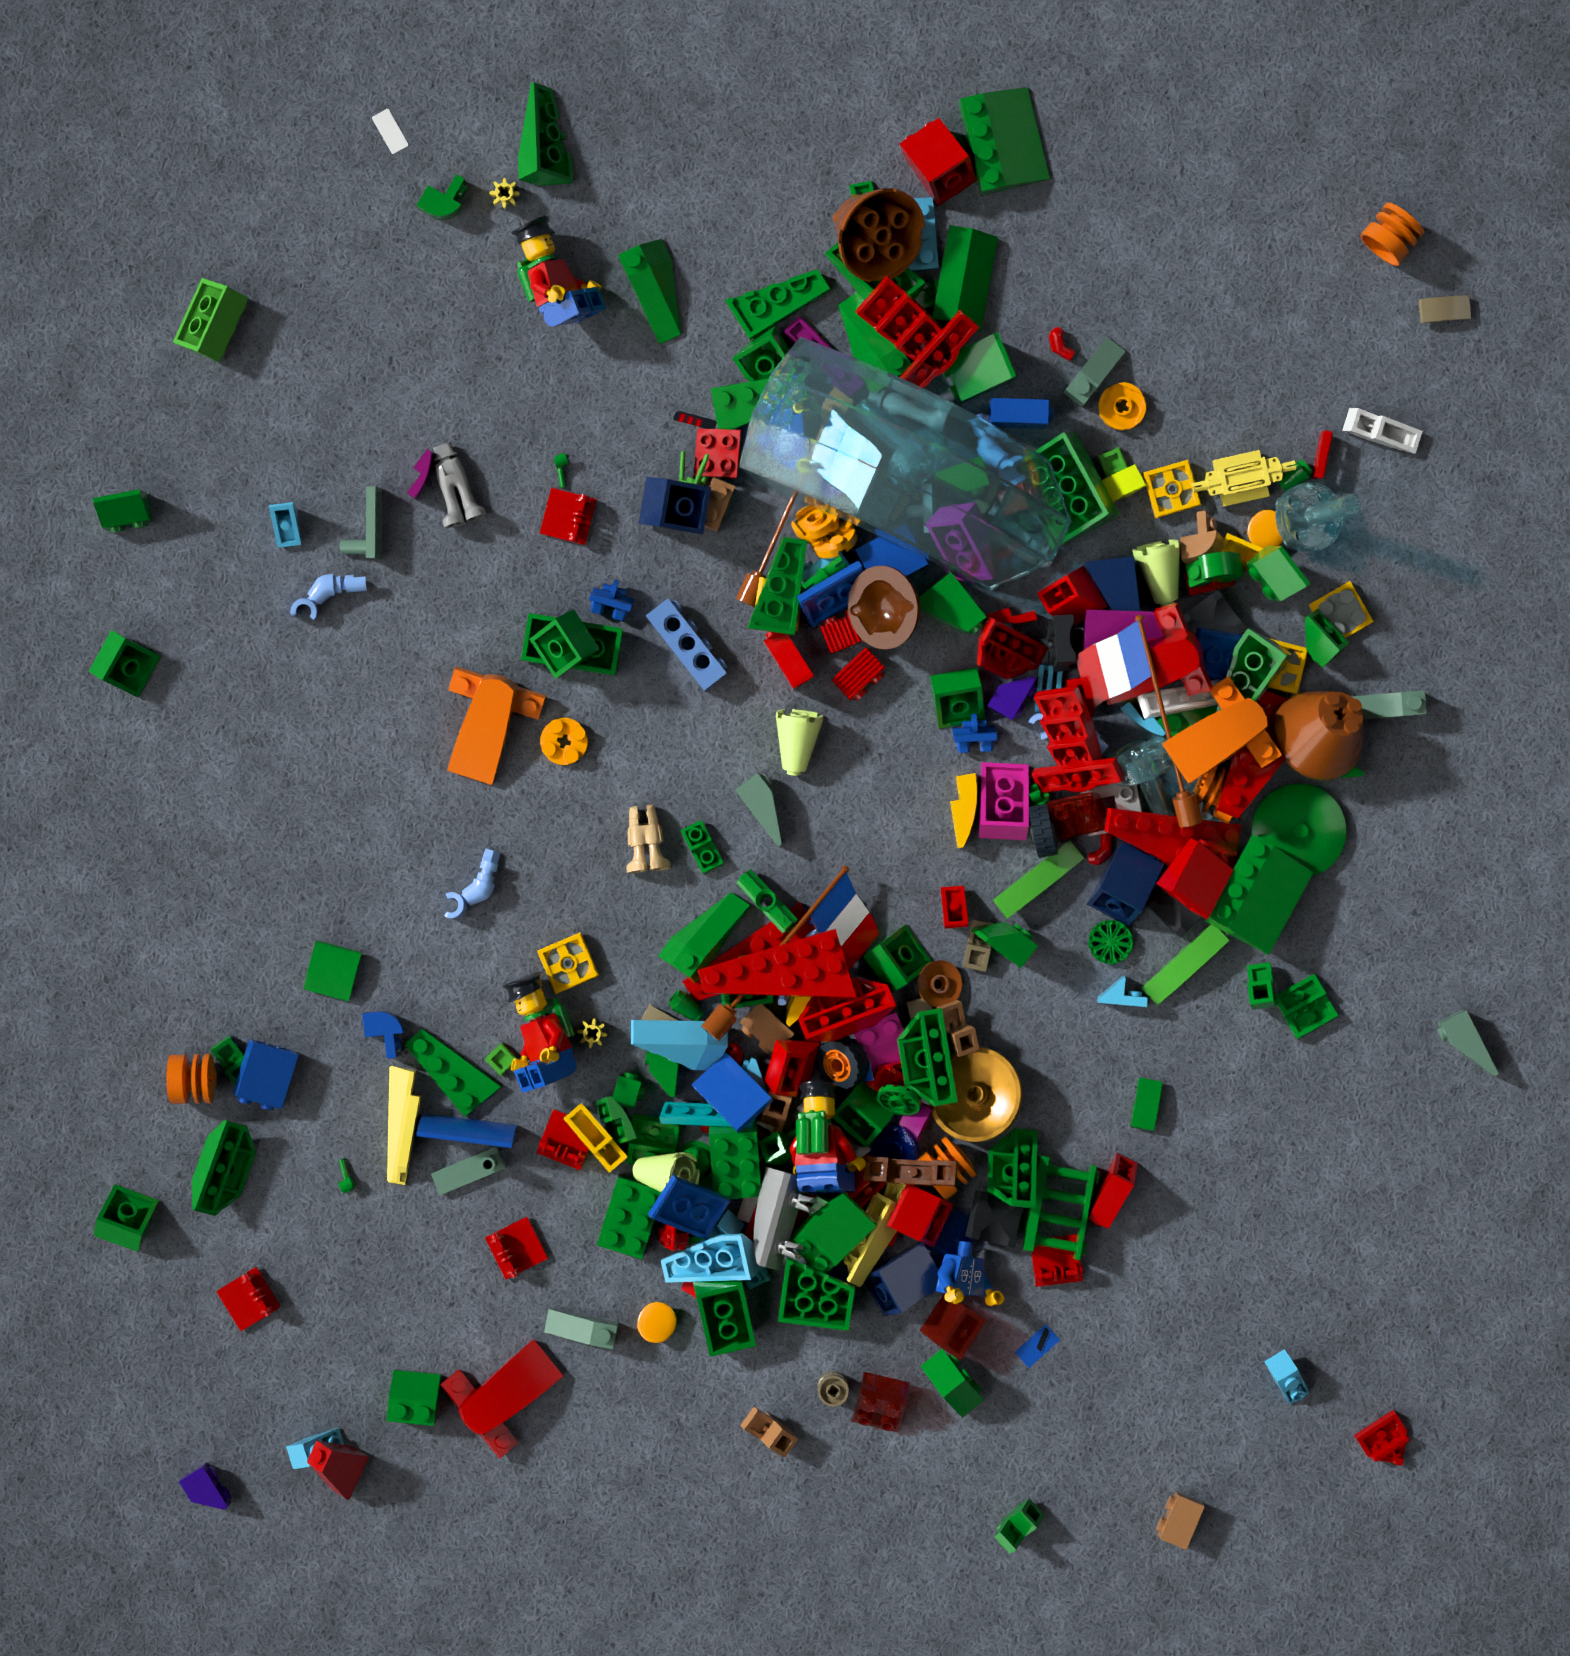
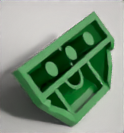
(927, 1058)
(222, 1168)
(1014, 1168)

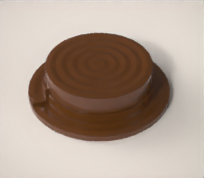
(883, 607)

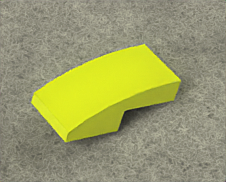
(1124, 483)

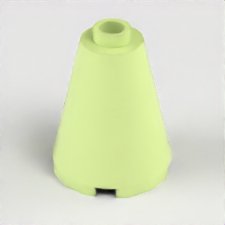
(1160, 569)
(797, 738)
(657, 1170)

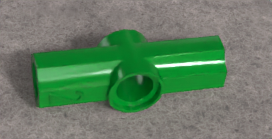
(757, 892)

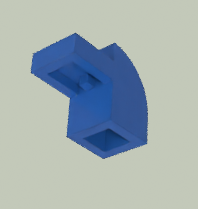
(386, 1024)

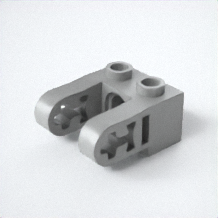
(1125, 797)

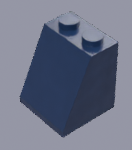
(674, 505)
(1115, 582)
(1126, 884)
(903, 1280)

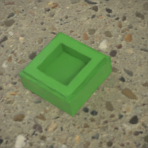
(1112, 462)
(500, 1059)

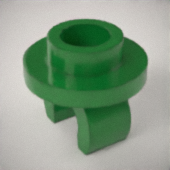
(1037, 797)

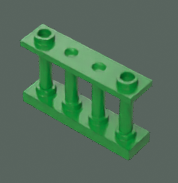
(1037, 1215)

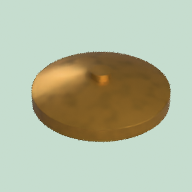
(987, 1097)

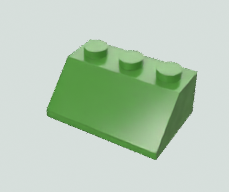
(211, 319)

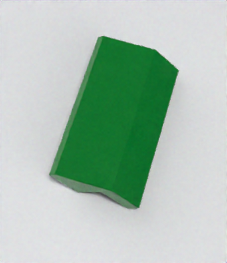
(965, 274)

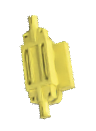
(1243, 477)

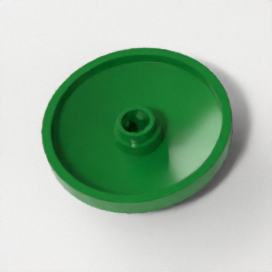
(1302, 824)

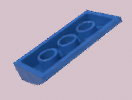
(467, 1130)

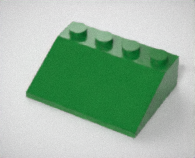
(1003, 140)
(1080, 485)
(1260, 895)

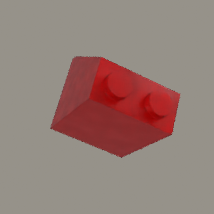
(938, 161)
(1196, 877)

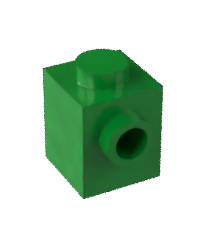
(628, 1090)

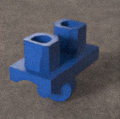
(611, 596)
(974, 731)

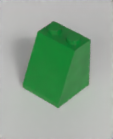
(980, 369)
(952, 606)

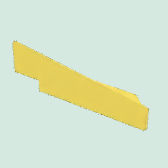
(401, 1123)
(868, 1251)

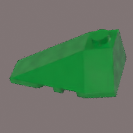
(541, 148)
(652, 279)
(907, 280)
(867, 343)
(761, 355)
(1256, 664)
(703, 937)

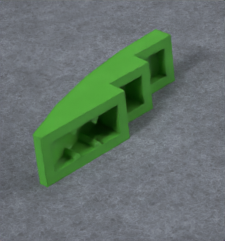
(1038, 879)
(1185, 964)

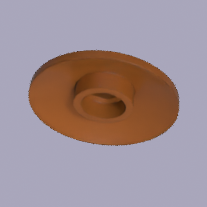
(949, 983)

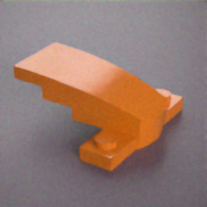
(487, 721)
(1222, 735)

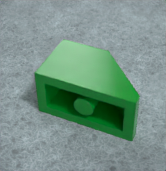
(1323, 638)
(663, 1071)

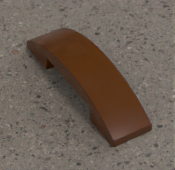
(910, 1171)

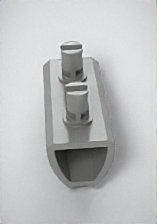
(776, 1216)

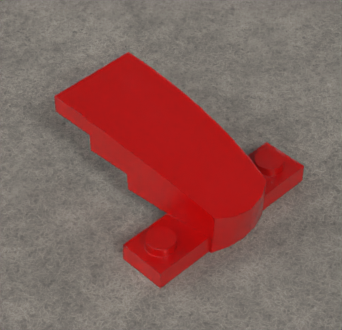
(915, 331)
(1173, 657)
(1072, 745)
(502, 1395)

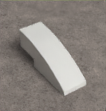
(1382, 430)

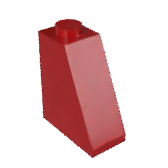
(788, 659)
(1113, 1191)
(338, 1466)

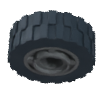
(1043, 831)

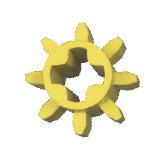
(503, 200)
(591, 1040)

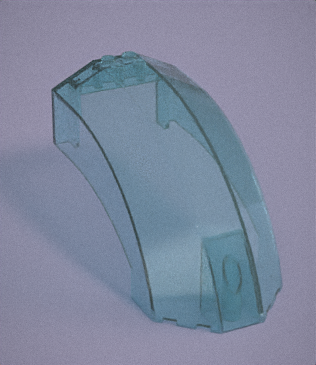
(905, 466)

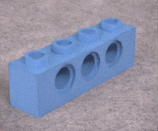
(659, 619)

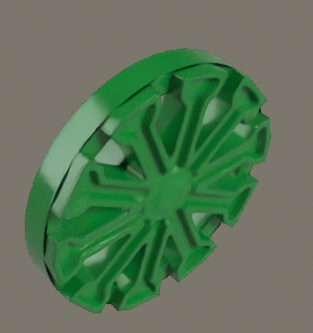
(1110, 941)
(898, 1100)

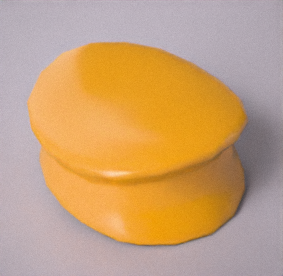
(1263, 529)
(656, 1322)

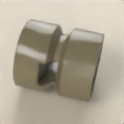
(833, 1388)

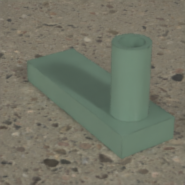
(373, 544)
(468, 1170)

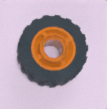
(842, 1063)

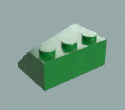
(814, 1298)

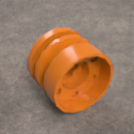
(1392, 234)
(1209, 790)
(196, 1078)
(953, 1153)

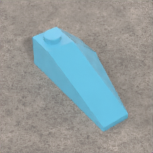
(679, 1042)
(716, 1259)

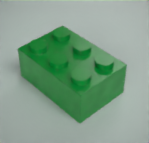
(735, 1161)
(627, 1217)
(724, 1316)

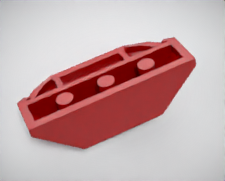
(1007, 650)
(834, 1018)

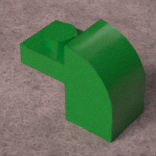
(442, 205)
(1214, 568)
(1261, 986)
(777, 1147)
(1018, 1524)

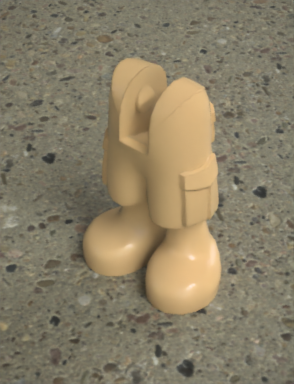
(645, 834)

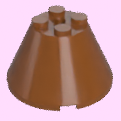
(879, 233)
(1320, 733)

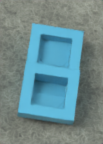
(1149, 725)

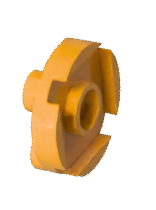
(1134, 401)
(814, 523)
(836, 541)
(556, 730)

